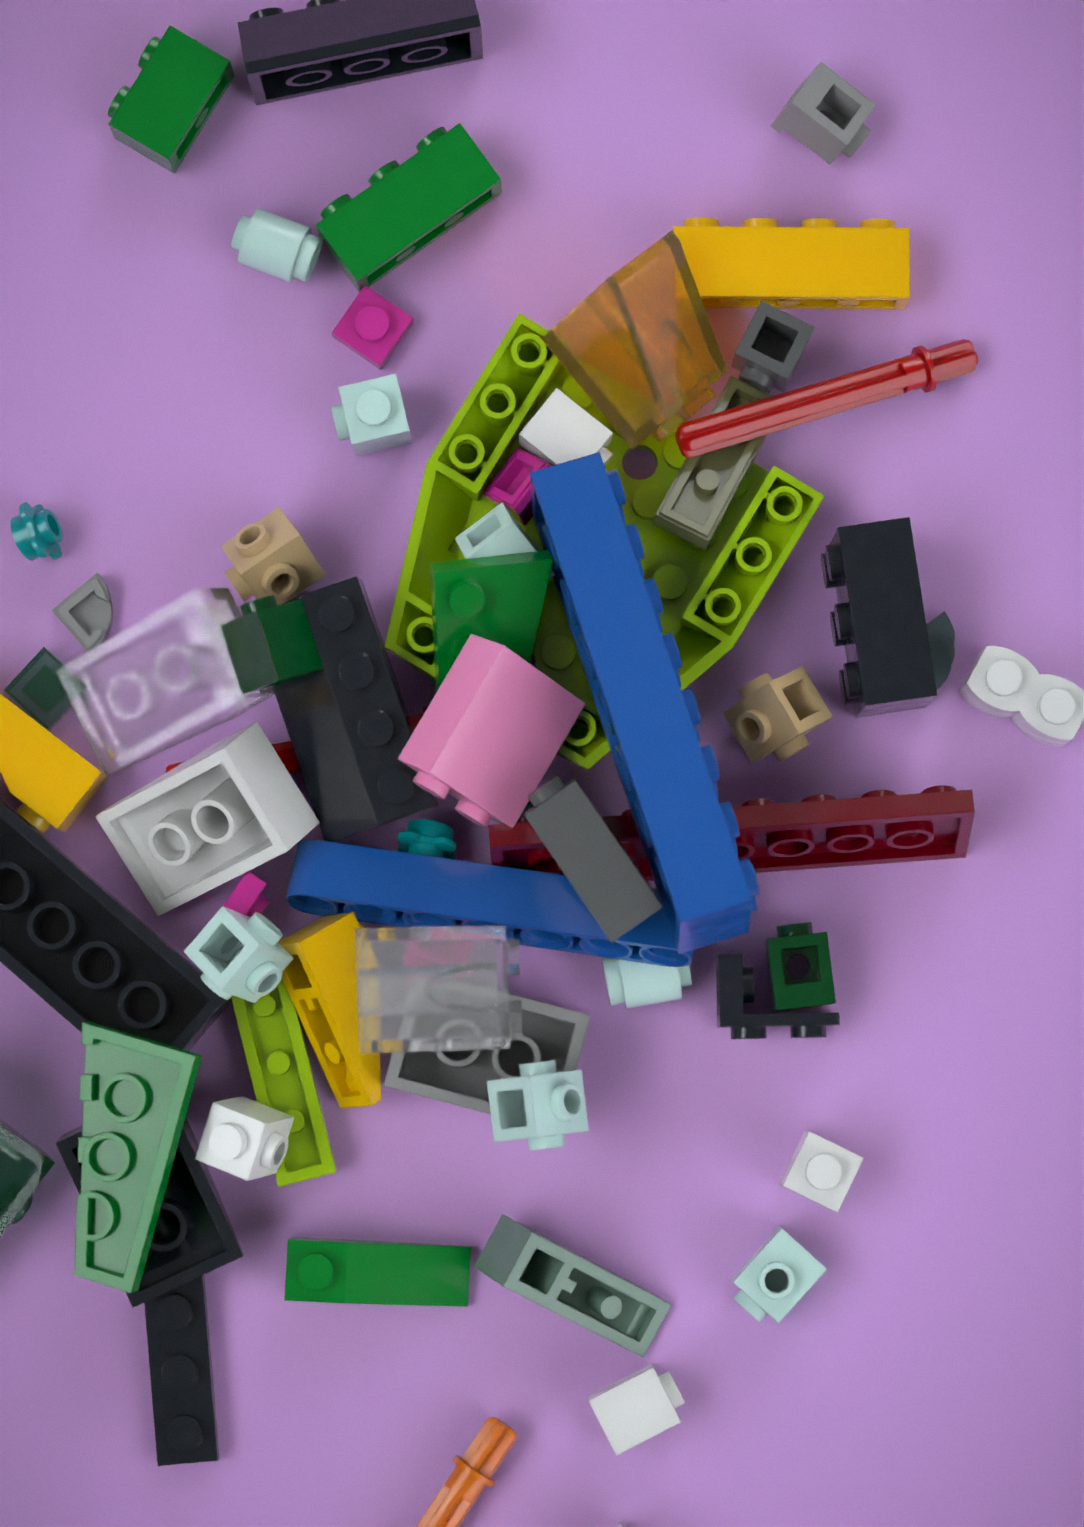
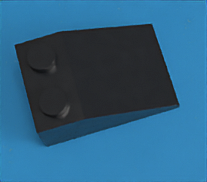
(192, 1225)

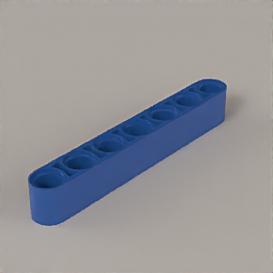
(445, 892)

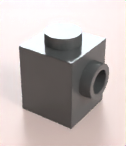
(771, 348)

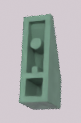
(571, 1285)

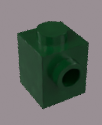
(270, 644)

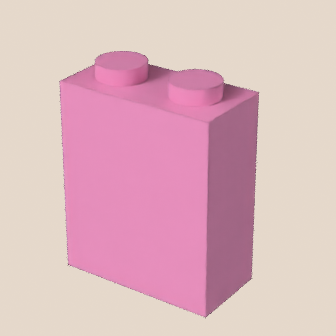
(490, 733)

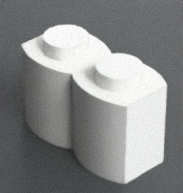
(1011, 687)

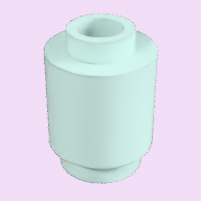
(276, 246)
(643, 983)

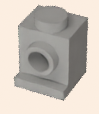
(826, 114)

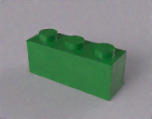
(408, 205)

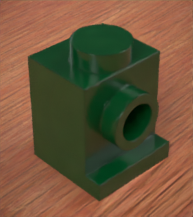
(817, 985)

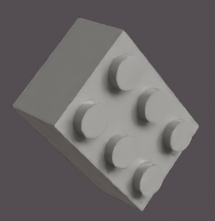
(462, 1077)

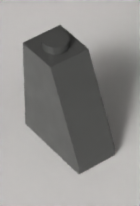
(591, 857)

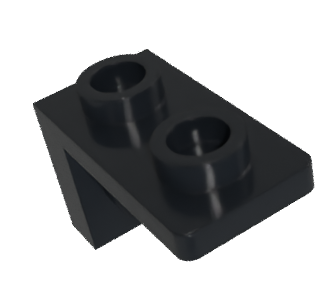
(736, 987)

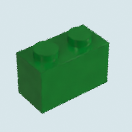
(170, 98)

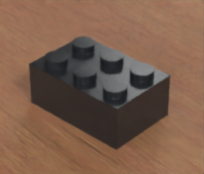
(879, 618)

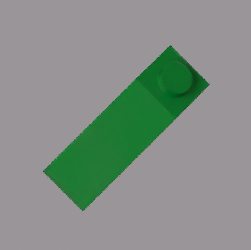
(376, 1272)

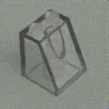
(436, 989)

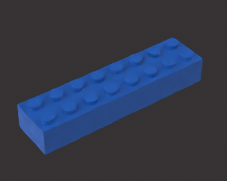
(641, 703)

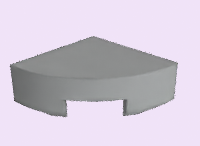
(88, 613)

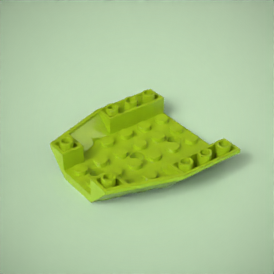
(702, 592)

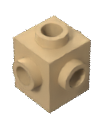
(271, 560)
(777, 715)

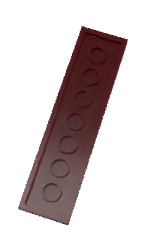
(797, 834)

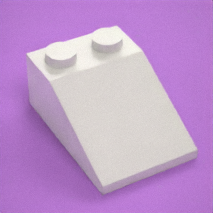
(208, 820)

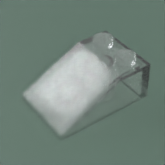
(159, 681)

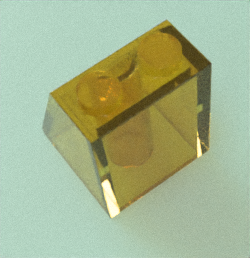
(643, 345)

